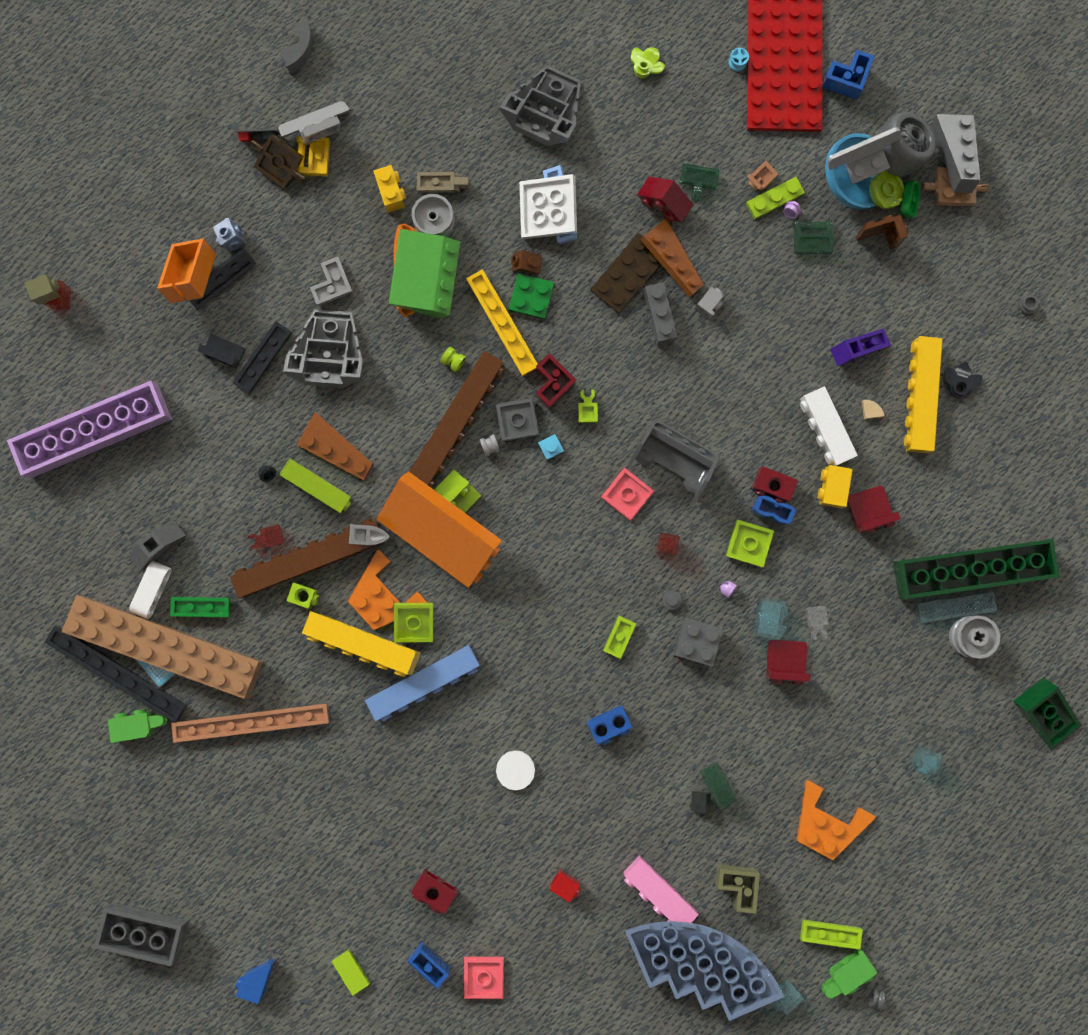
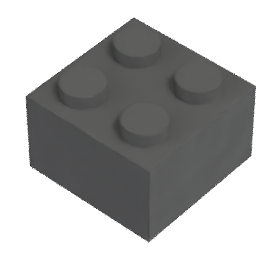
(698, 641)

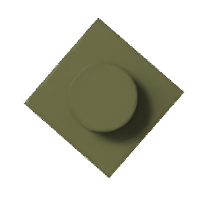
(42, 289)

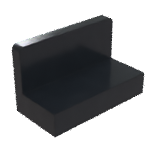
(222, 351)

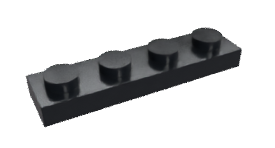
(225, 275)
(262, 357)

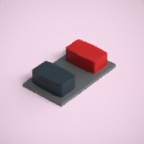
(246, 135)

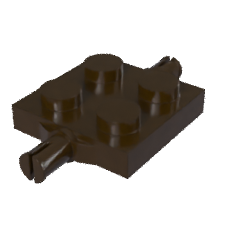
(278, 161)

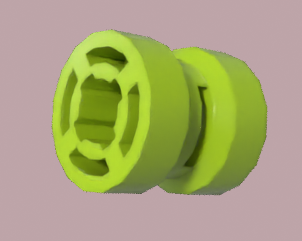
(453, 359)

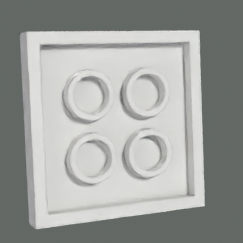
(548, 207)

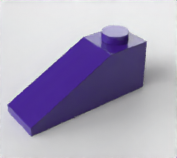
(860, 347)

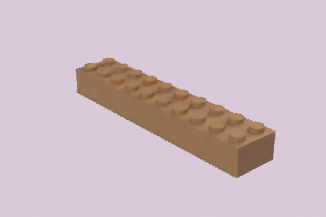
(162, 646)

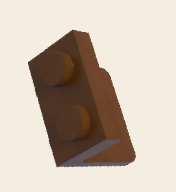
(892, 226)

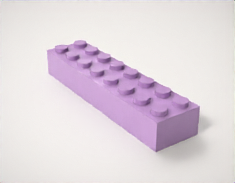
(89, 429)

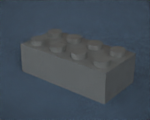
(141, 934)

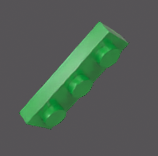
(200, 607)

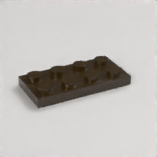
(626, 275)

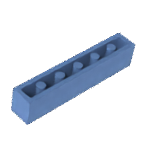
(423, 682)

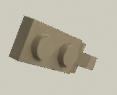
(440, 182)

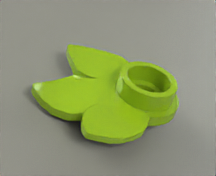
(646, 62)

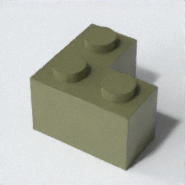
(743, 882)

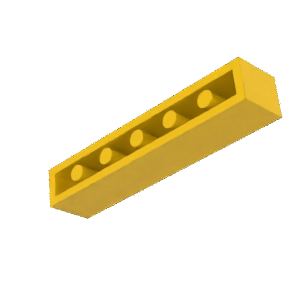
(923, 395)
(361, 643)

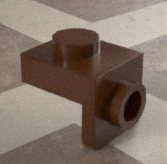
(526, 262)

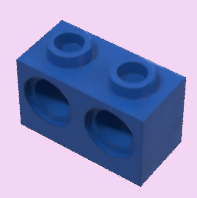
(607, 720)

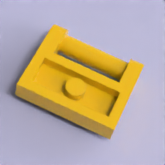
(318, 157)

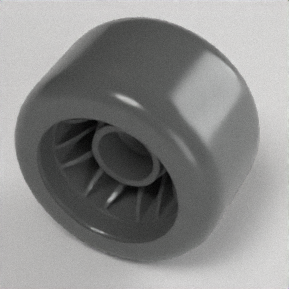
(913, 149)

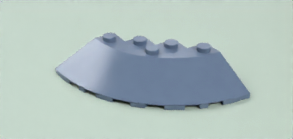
(703, 962)

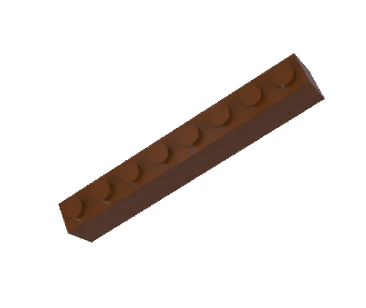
(457, 418)
(297, 562)

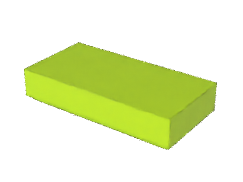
(350, 972)

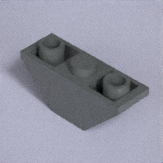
(156, 544)

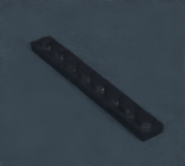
(116, 674)

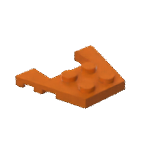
(373, 598)
(823, 831)

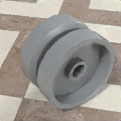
(435, 207)
(985, 633)

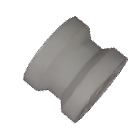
(489, 445)

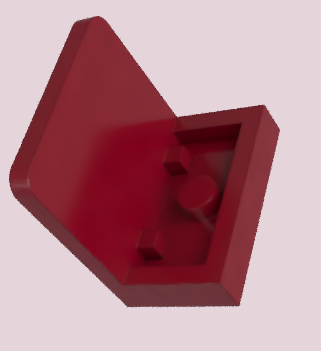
(871, 509)
(787, 661)

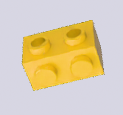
(390, 192)
(835, 486)

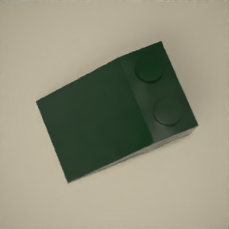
(1047, 712)

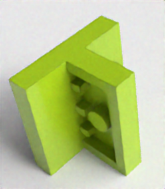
(458, 491)

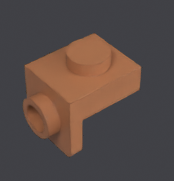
(762, 176)

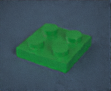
(531, 296)

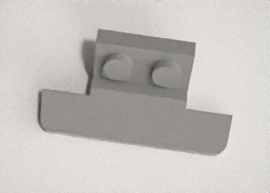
(316, 124)
(865, 157)

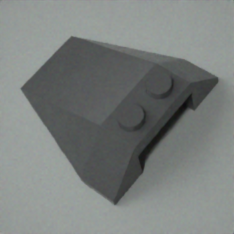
(544, 107)
(326, 351)

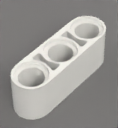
(150, 590)

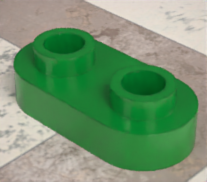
(910, 199)

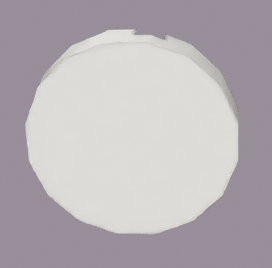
(515, 770)

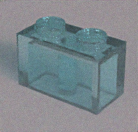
(770, 618)

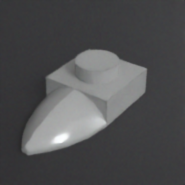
(366, 535)

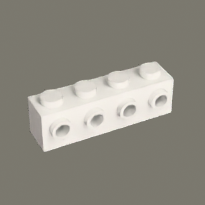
(828, 427)

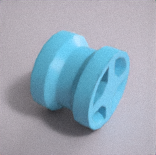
(741, 56)

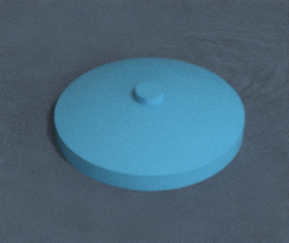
(838, 179)

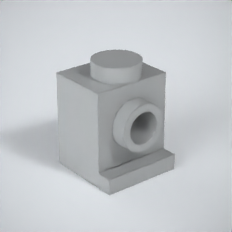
(710, 302)

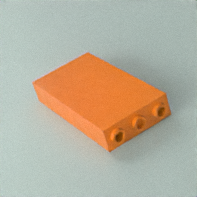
(439, 530)

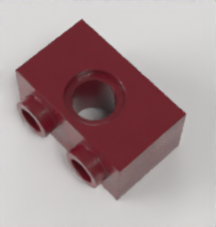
(785, 484)
(431, 881)

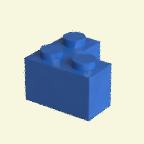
(849, 79)

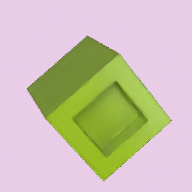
(295, 592)

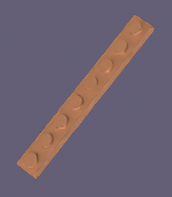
(250, 722)

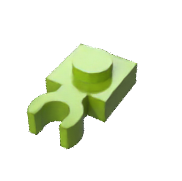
(587, 411)

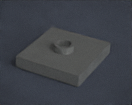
(517, 420)

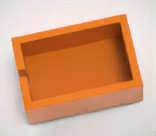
(186, 271)

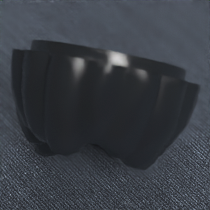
(267, 473)

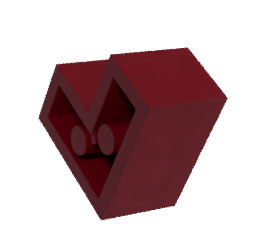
(665, 196)
(558, 381)

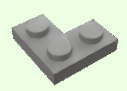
(336, 284)

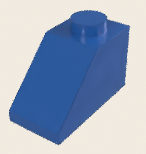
(254, 982)

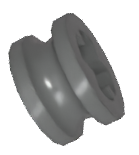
(876, 999)

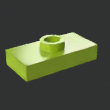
(619, 637)

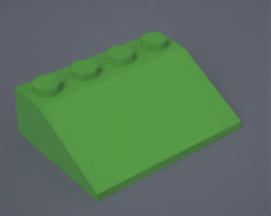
(424, 273)

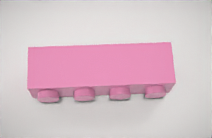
(659, 892)

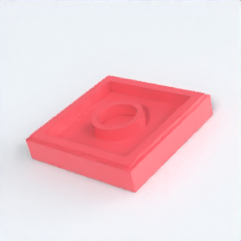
(627, 494)
(483, 977)

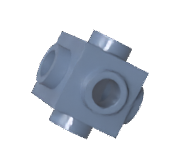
(229, 235)

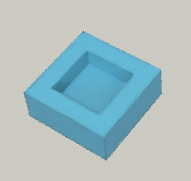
(550, 447)

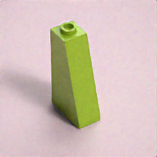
(315, 486)

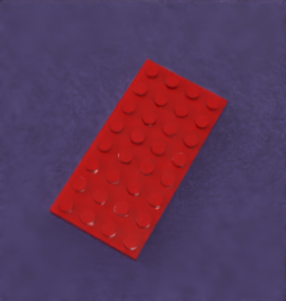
(784, 65)

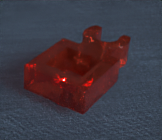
(269, 536)

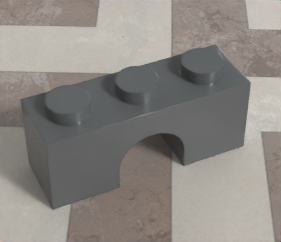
(661, 315)

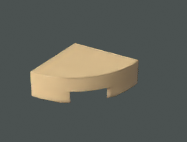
(871, 409)

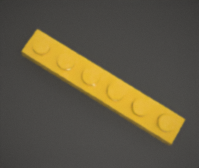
(502, 322)

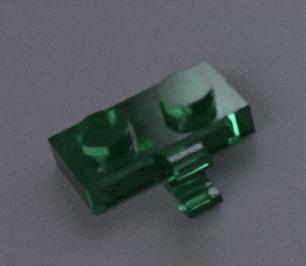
(699, 177)

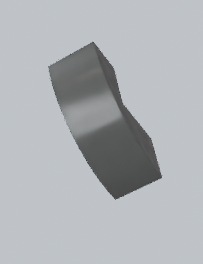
(299, 53)

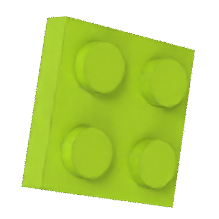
(749, 543)
(413, 622)

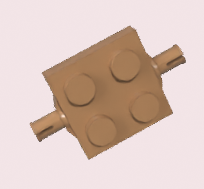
(945, 194)

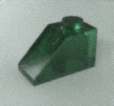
(718, 786)

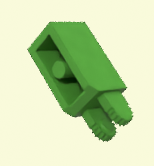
(134, 726)
(849, 975)

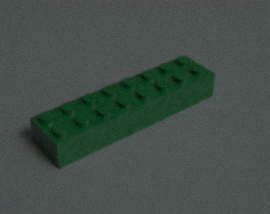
(976, 569)

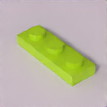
(775, 198)
(831, 934)

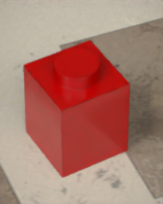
(565, 886)

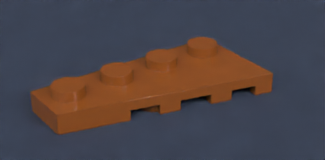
(670, 253)
(331, 446)

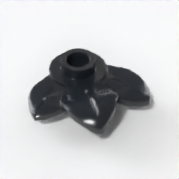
(961, 377)

